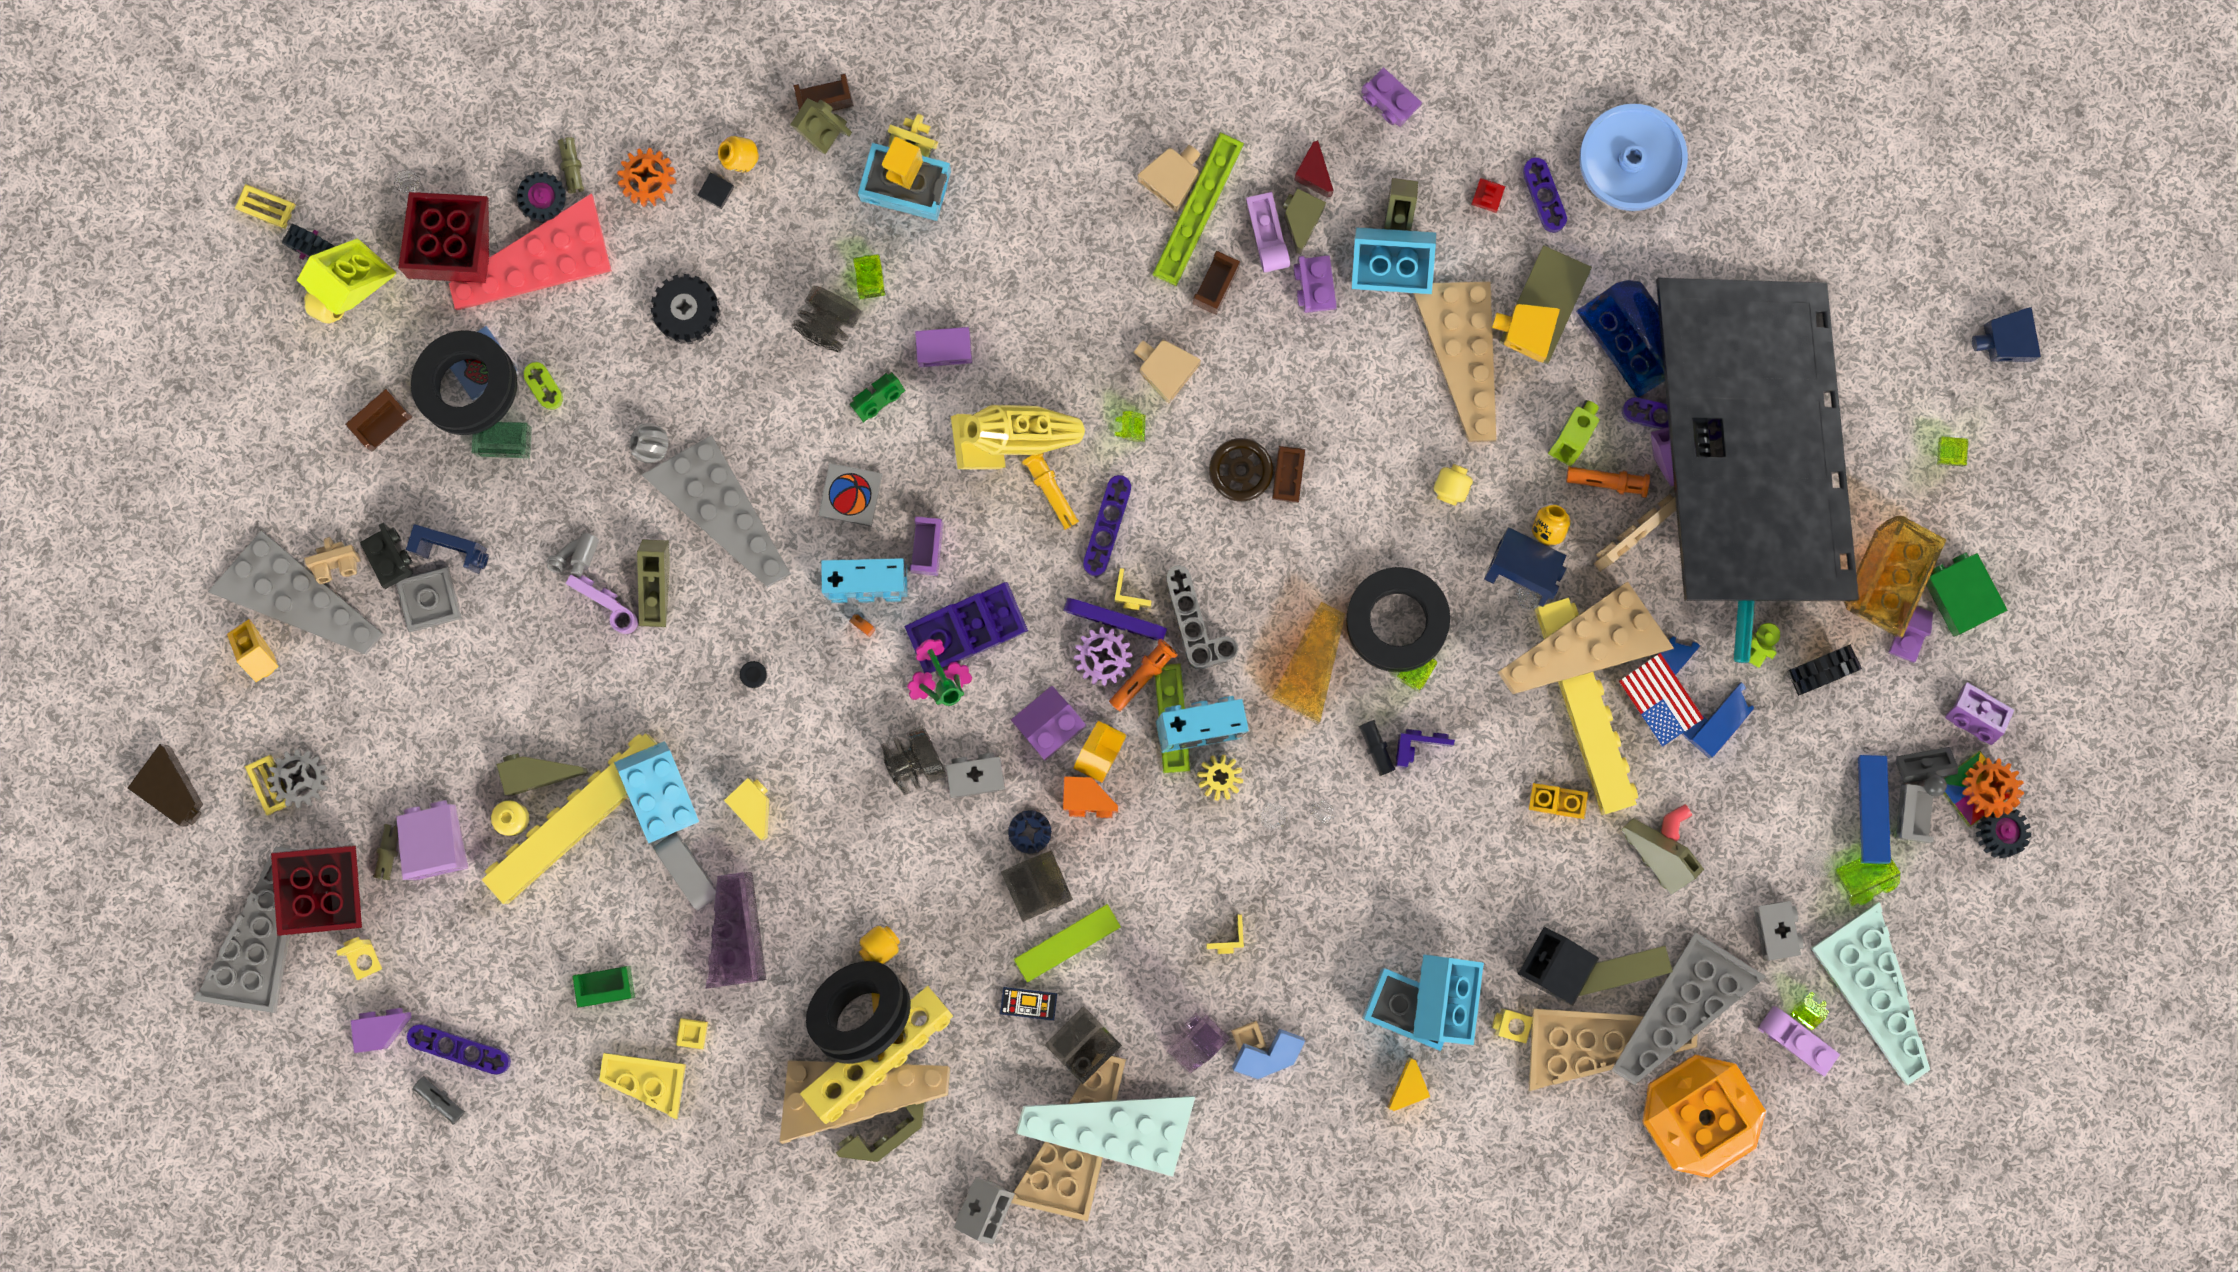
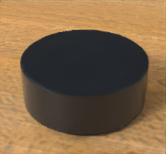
(753, 674)

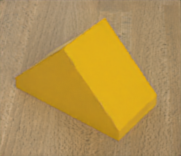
(1409, 1088)

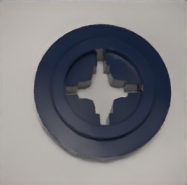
(1041, 837)

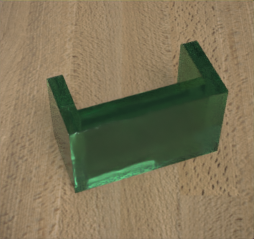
(503, 441)

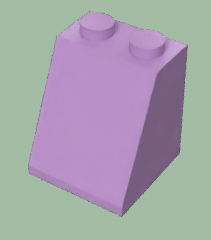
(430, 841)

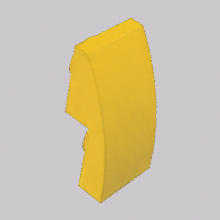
(1558, 801)

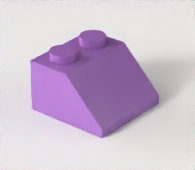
(1048, 723)

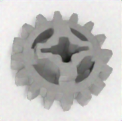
(302, 767)

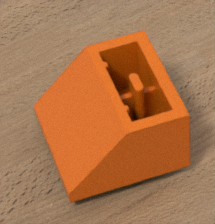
(1084, 796)

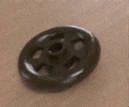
(1247, 448)

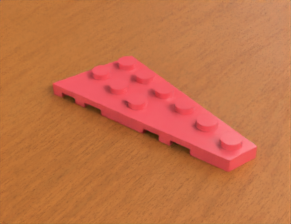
(550, 255)

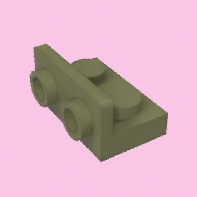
(819, 124)

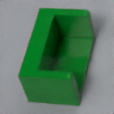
(603, 986)

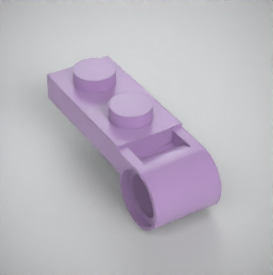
(1267, 232)
(605, 598)
(1798, 1041)

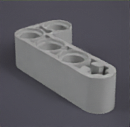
(1194, 617)

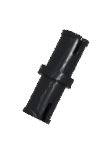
(1377, 747)

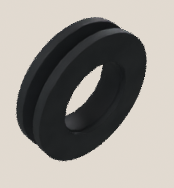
(442, 355)
(1398, 581)
(877, 1032)

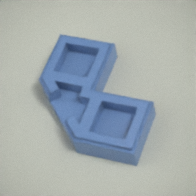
(1261, 1063)

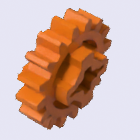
(648, 166)
(1999, 778)

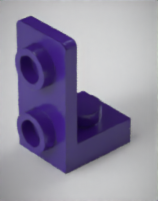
(1406, 752)

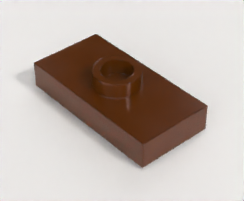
(1288, 474)

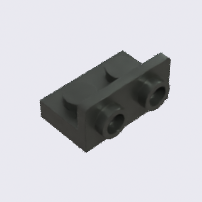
(386, 556)

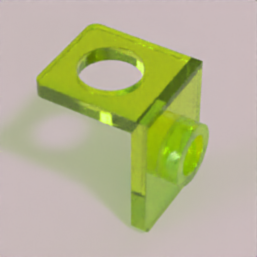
(1417, 678)

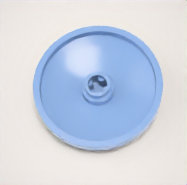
(1633, 157)

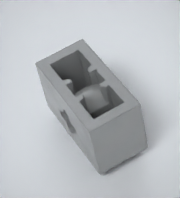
(963, 786)
(1770, 918)
(984, 1210)

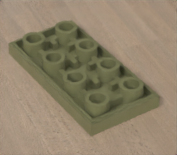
(1554, 283)

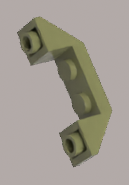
(858, 1149)

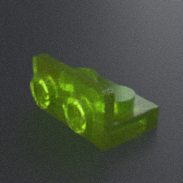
(1867, 880)

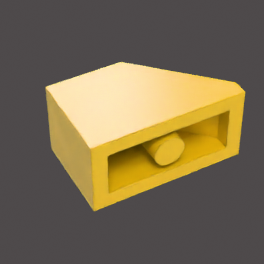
(252, 651)

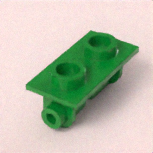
(868, 405)

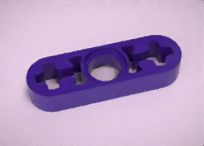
(1550, 185)

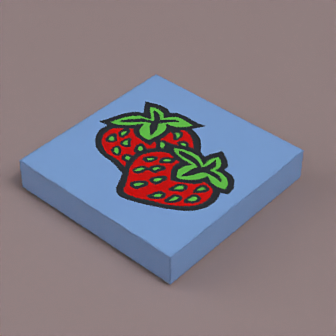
(473, 373)

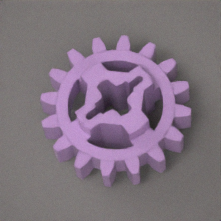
(1107, 644)

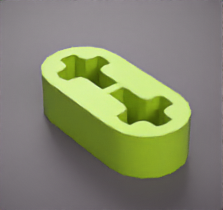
(537, 389)

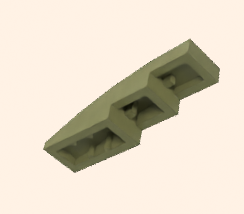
(1628, 970)

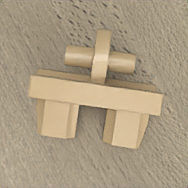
(332, 557)

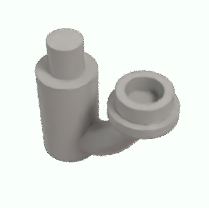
(583, 553)

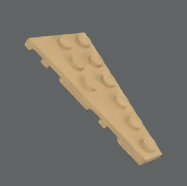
(1462, 338)
(1632, 534)
(899, 1089)
(1066, 1178)

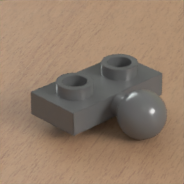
(1928, 766)

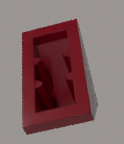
(1314, 172)

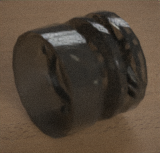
(826, 319)
(913, 760)

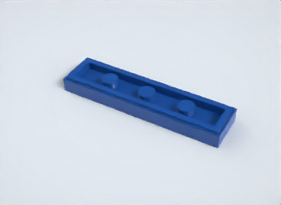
(1874, 809)

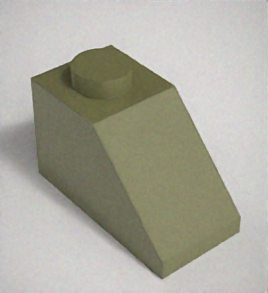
(1401, 204)
(1302, 216)

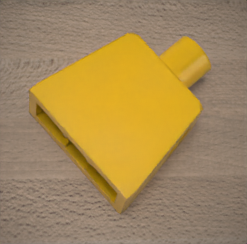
(1528, 329)

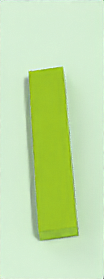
(1198, 209)

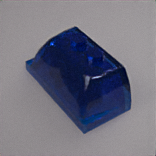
(1629, 332)

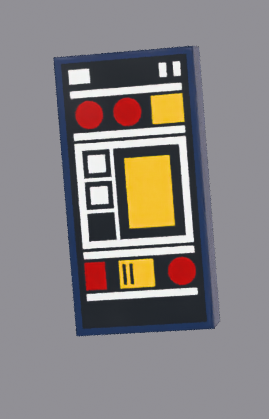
(1028, 1003)

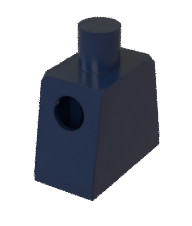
(2010, 338)

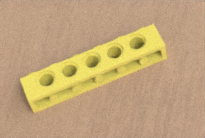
(840, 1074)

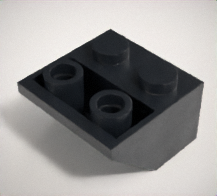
(1558, 966)

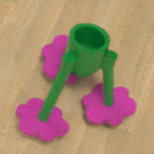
(952, 679)

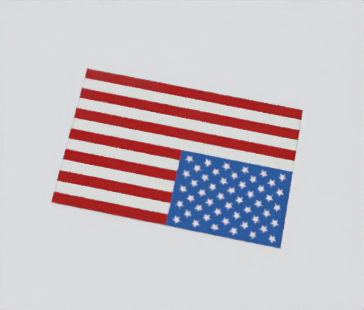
(1661, 699)

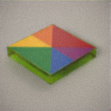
(1955, 788)

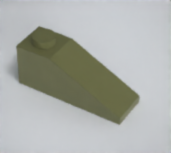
(653, 582)
(526, 773)

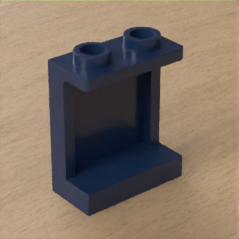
(423, 538)
(1527, 564)

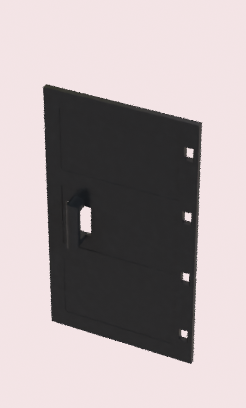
(1766, 511)

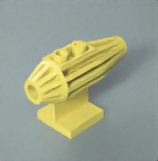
(1010, 430)

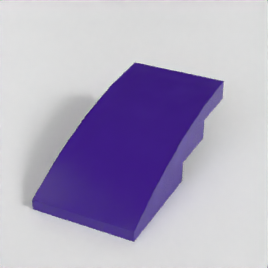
(969, 626)

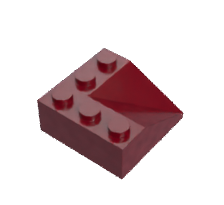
(445, 237)
(316, 890)

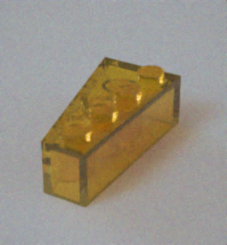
(1310, 669)

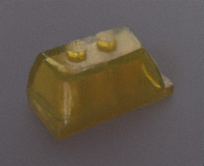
(1895, 573)

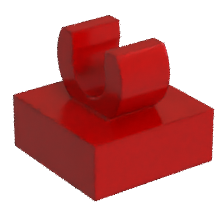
(1488, 195)

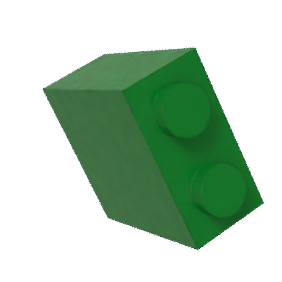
(1965, 593)

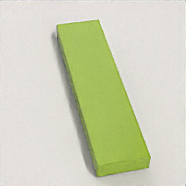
(1170, 693)
(1067, 943)

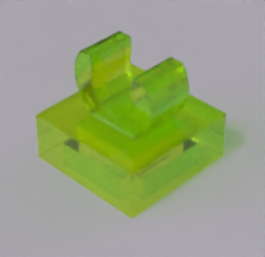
(1132, 426)
(1952, 451)
(1810, 1012)

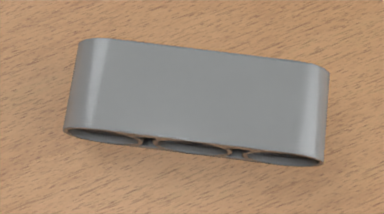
(685, 871)

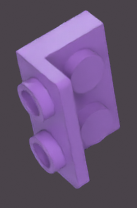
(1390, 97)
(1316, 284)
(1980, 714)

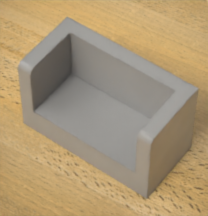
(1914, 814)

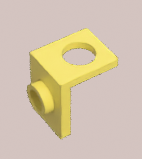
(1129, 602)
(356, 948)
(1227, 948)
(1501, 1023)

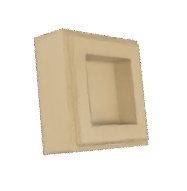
(1250, 1035)

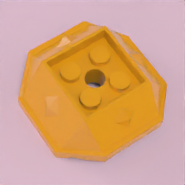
(1674, 1111)

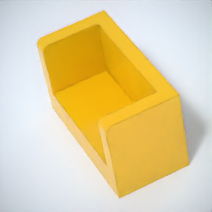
(902, 162)
(1099, 751)

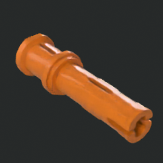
(1620, 482)
(1149, 668)

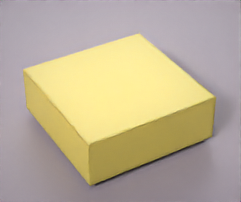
(692, 1033)

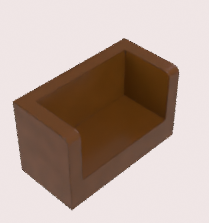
(835, 94)
(1216, 283)
(378, 420)

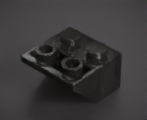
(1036, 886)
(1083, 1045)

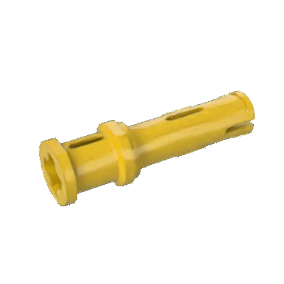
(1045, 479)

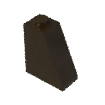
(167, 787)

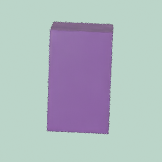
(943, 347)
(927, 546)

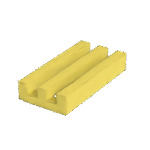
(285, 214)
(258, 788)

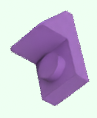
(1912, 640)

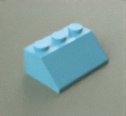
(1394, 260)
(1448, 1000)

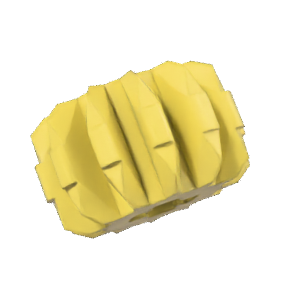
(1216, 786)

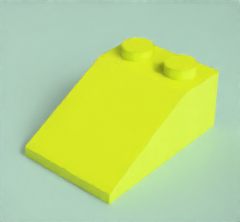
(344, 275)

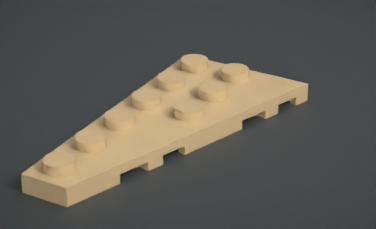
(1598, 638)
(1578, 1044)

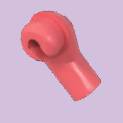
(1672, 821)

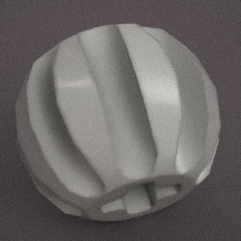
(649, 443)

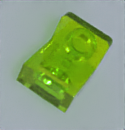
(869, 276)

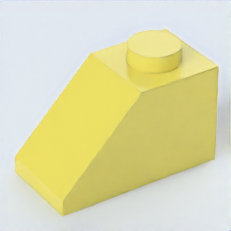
(751, 806)

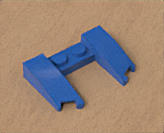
(1714, 732)

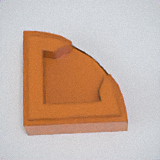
(862, 625)

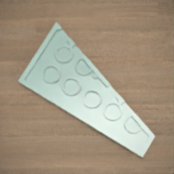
(1871, 981)
(1126, 1131)

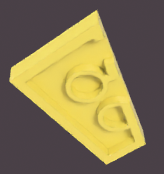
(648, 1080)

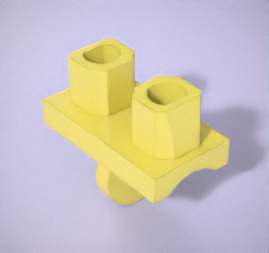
(925, 144)

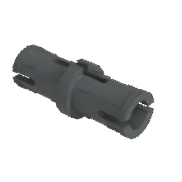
(438, 1100)

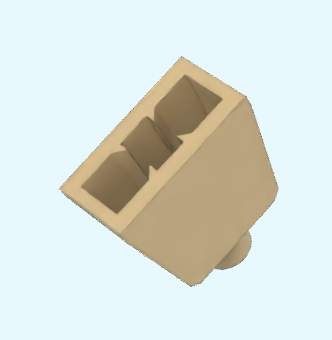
(1171, 176)
(1166, 367)

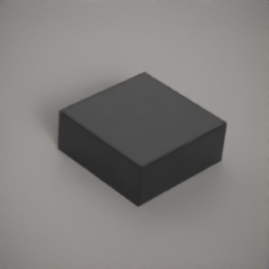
(715, 190)

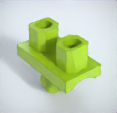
(1764, 643)

